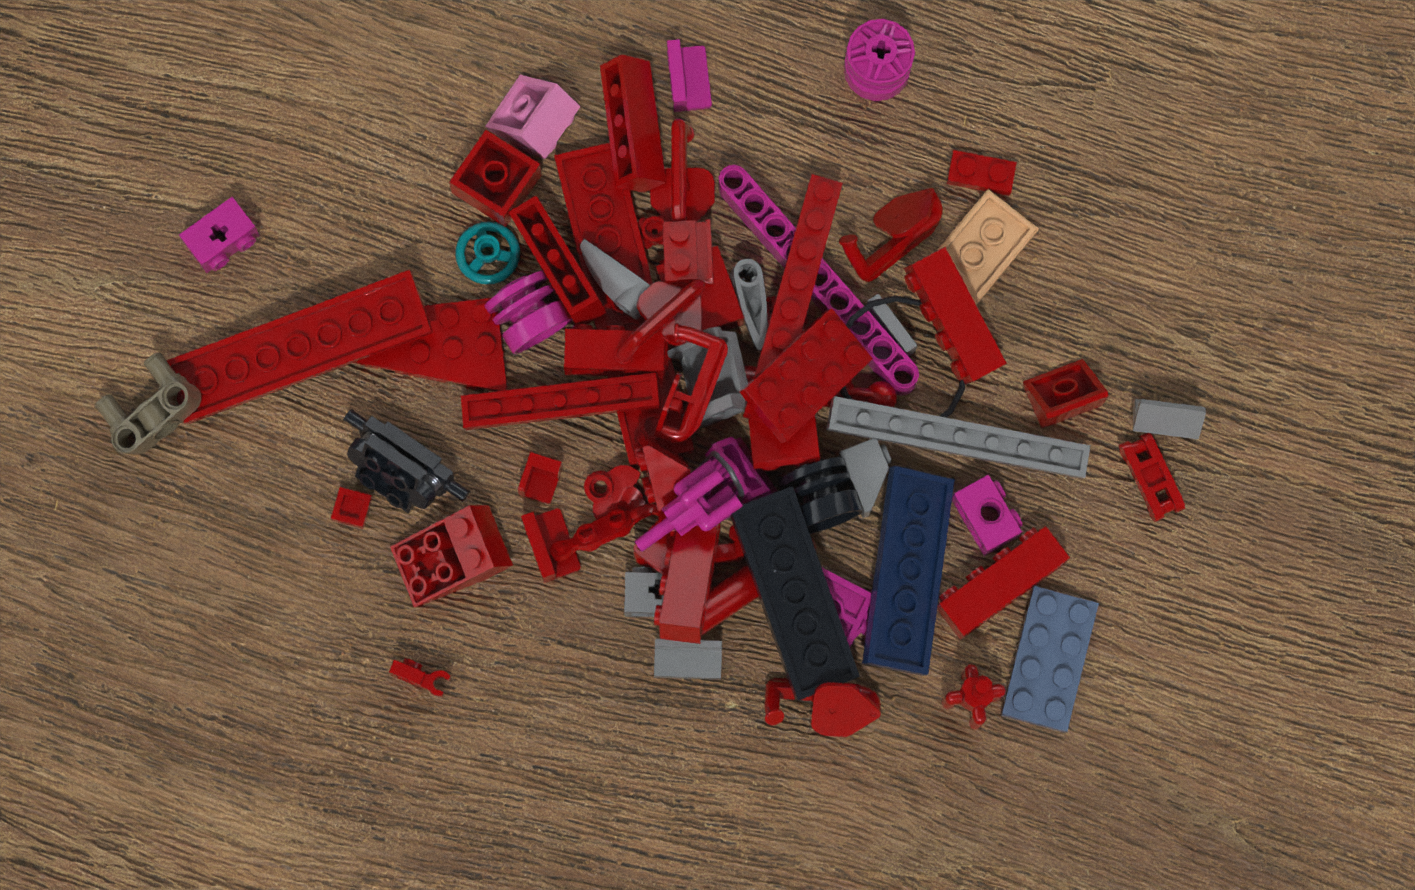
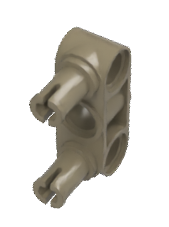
(155, 416)

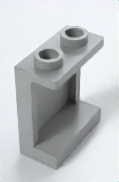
(725, 399)

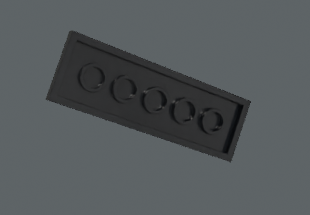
(793, 592)

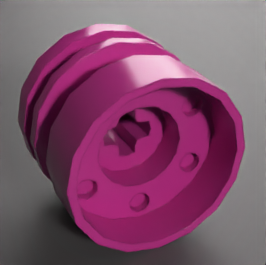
(876, 77)
(527, 311)

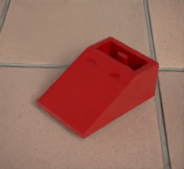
(451, 554)

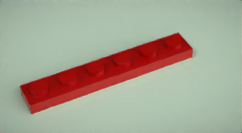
(560, 401)

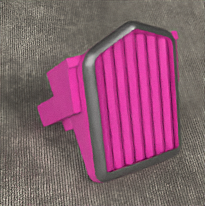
(735, 465)

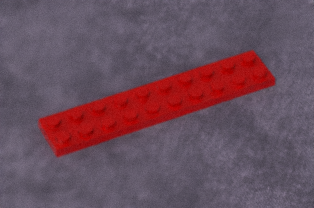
(609, 222)

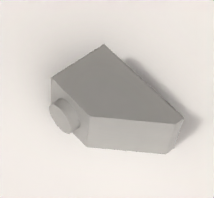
(867, 468)

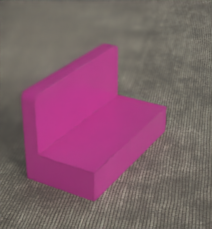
(688, 77)

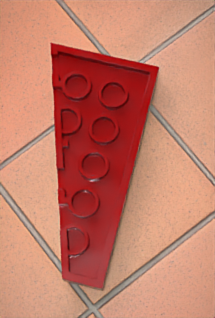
(459, 351)

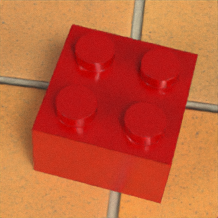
(495, 177)

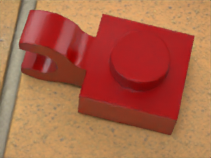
(410, 672)

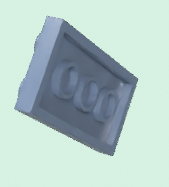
(1049, 659)

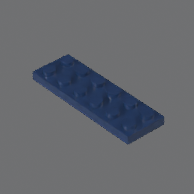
(908, 571)

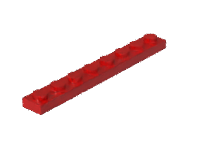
(799, 272)

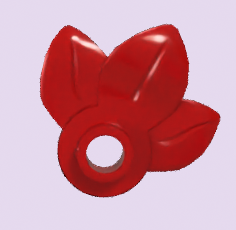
(619, 493)

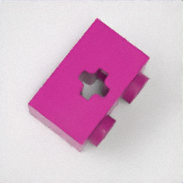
(230, 222)

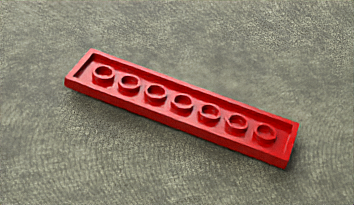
(303, 344)

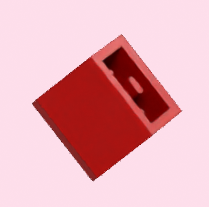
(771, 454)
(662, 469)

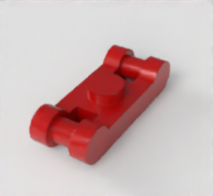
(1152, 476)

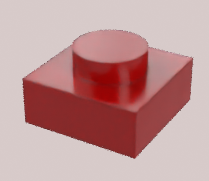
(351, 508)

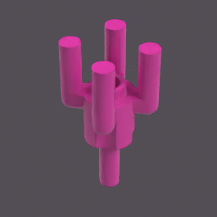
(691, 507)

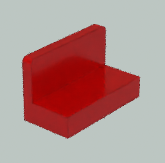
(542, 533)

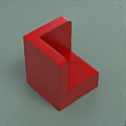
(540, 478)

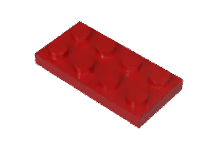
(806, 375)

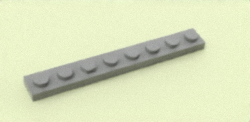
(958, 437)

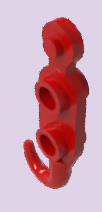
(594, 534)

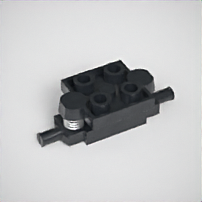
(399, 465)

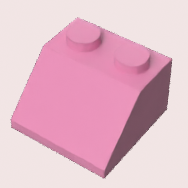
(533, 115)

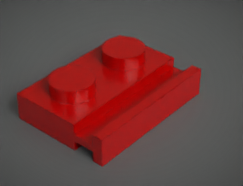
(687, 251)

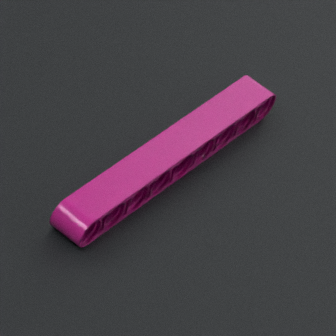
(823, 294)

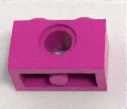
(987, 534)

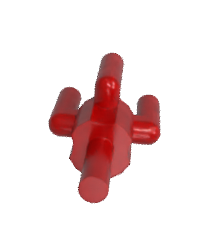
(974, 695)

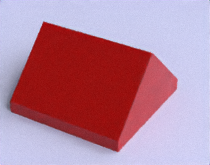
(1065, 393)

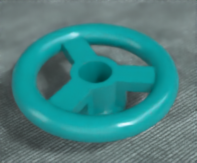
(483, 241)

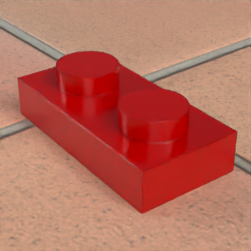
(981, 172)

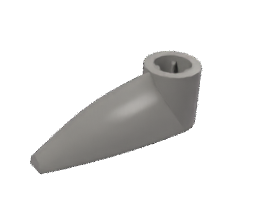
(614, 279)
(751, 299)

